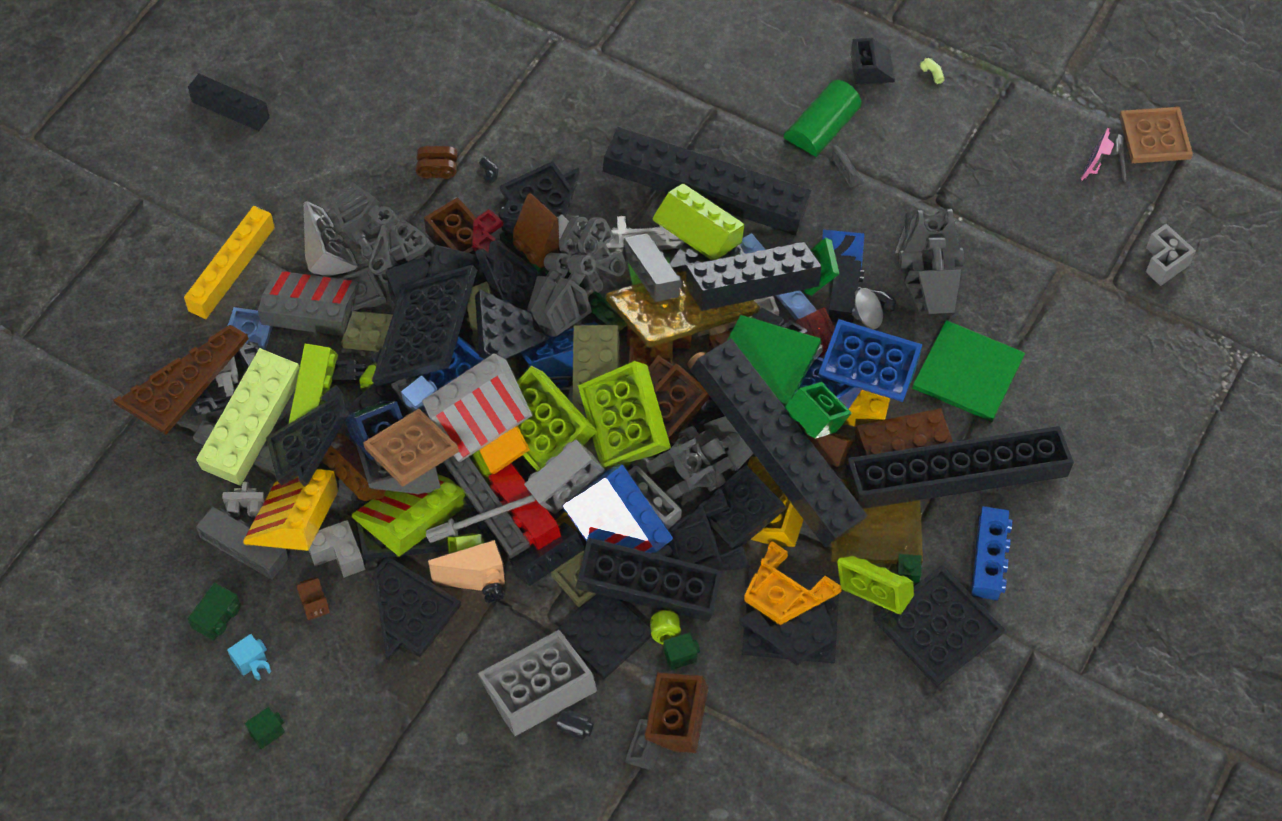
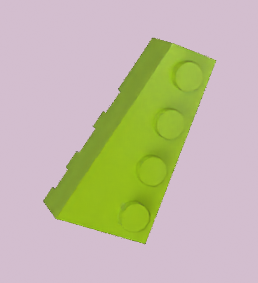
(313, 379)

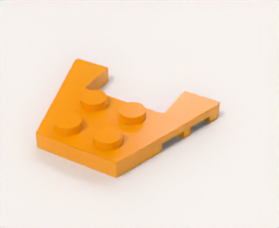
(780, 595)

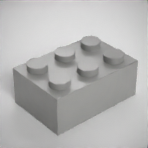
(564, 476)

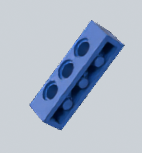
(983, 584)

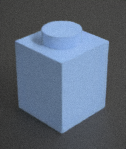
(416, 392)

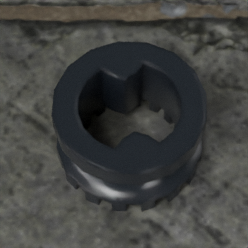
(493, 592)

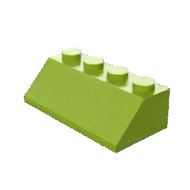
(699, 222)

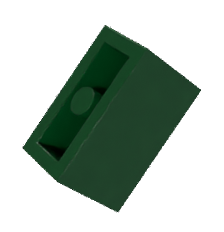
(214, 612)

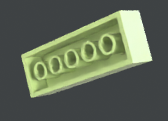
(249, 417)

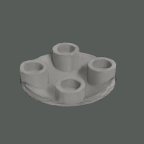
(868, 308)

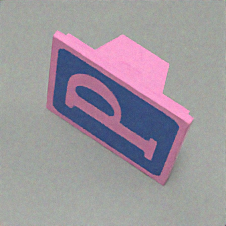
(1104, 146)

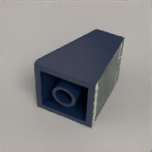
(371, 421)

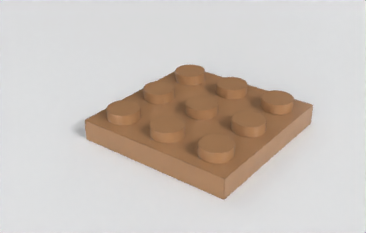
(1155, 135)
(411, 447)

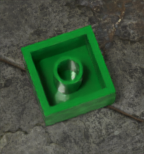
(817, 410)

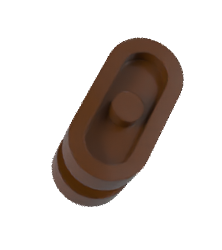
(436, 162)

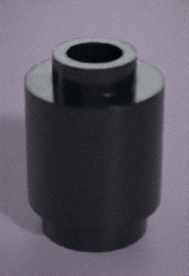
(575, 724)

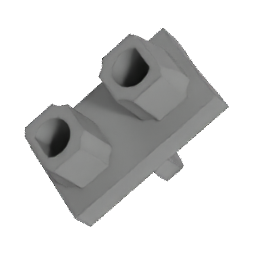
(243, 498)

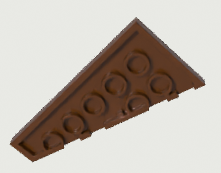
(180, 383)

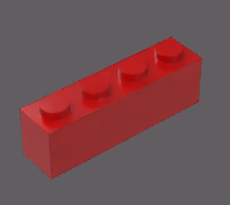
(533, 518)

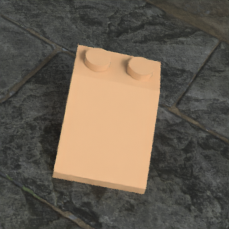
(468, 568)

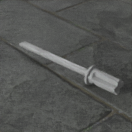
(451, 528)

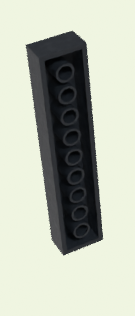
(722, 183)
(778, 442)
(958, 467)

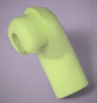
(936, 70)

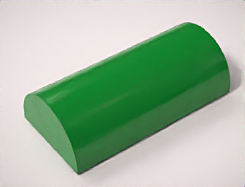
(824, 117)

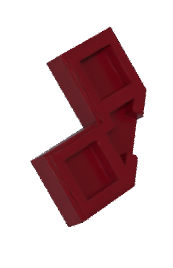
(483, 228)

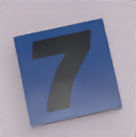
(846, 244)

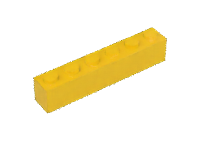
(229, 262)

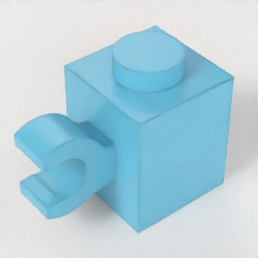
(249, 656)

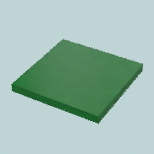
(776, 354)
(968, 371)

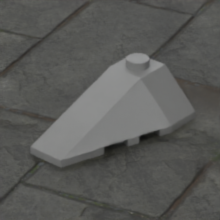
(323, 247)

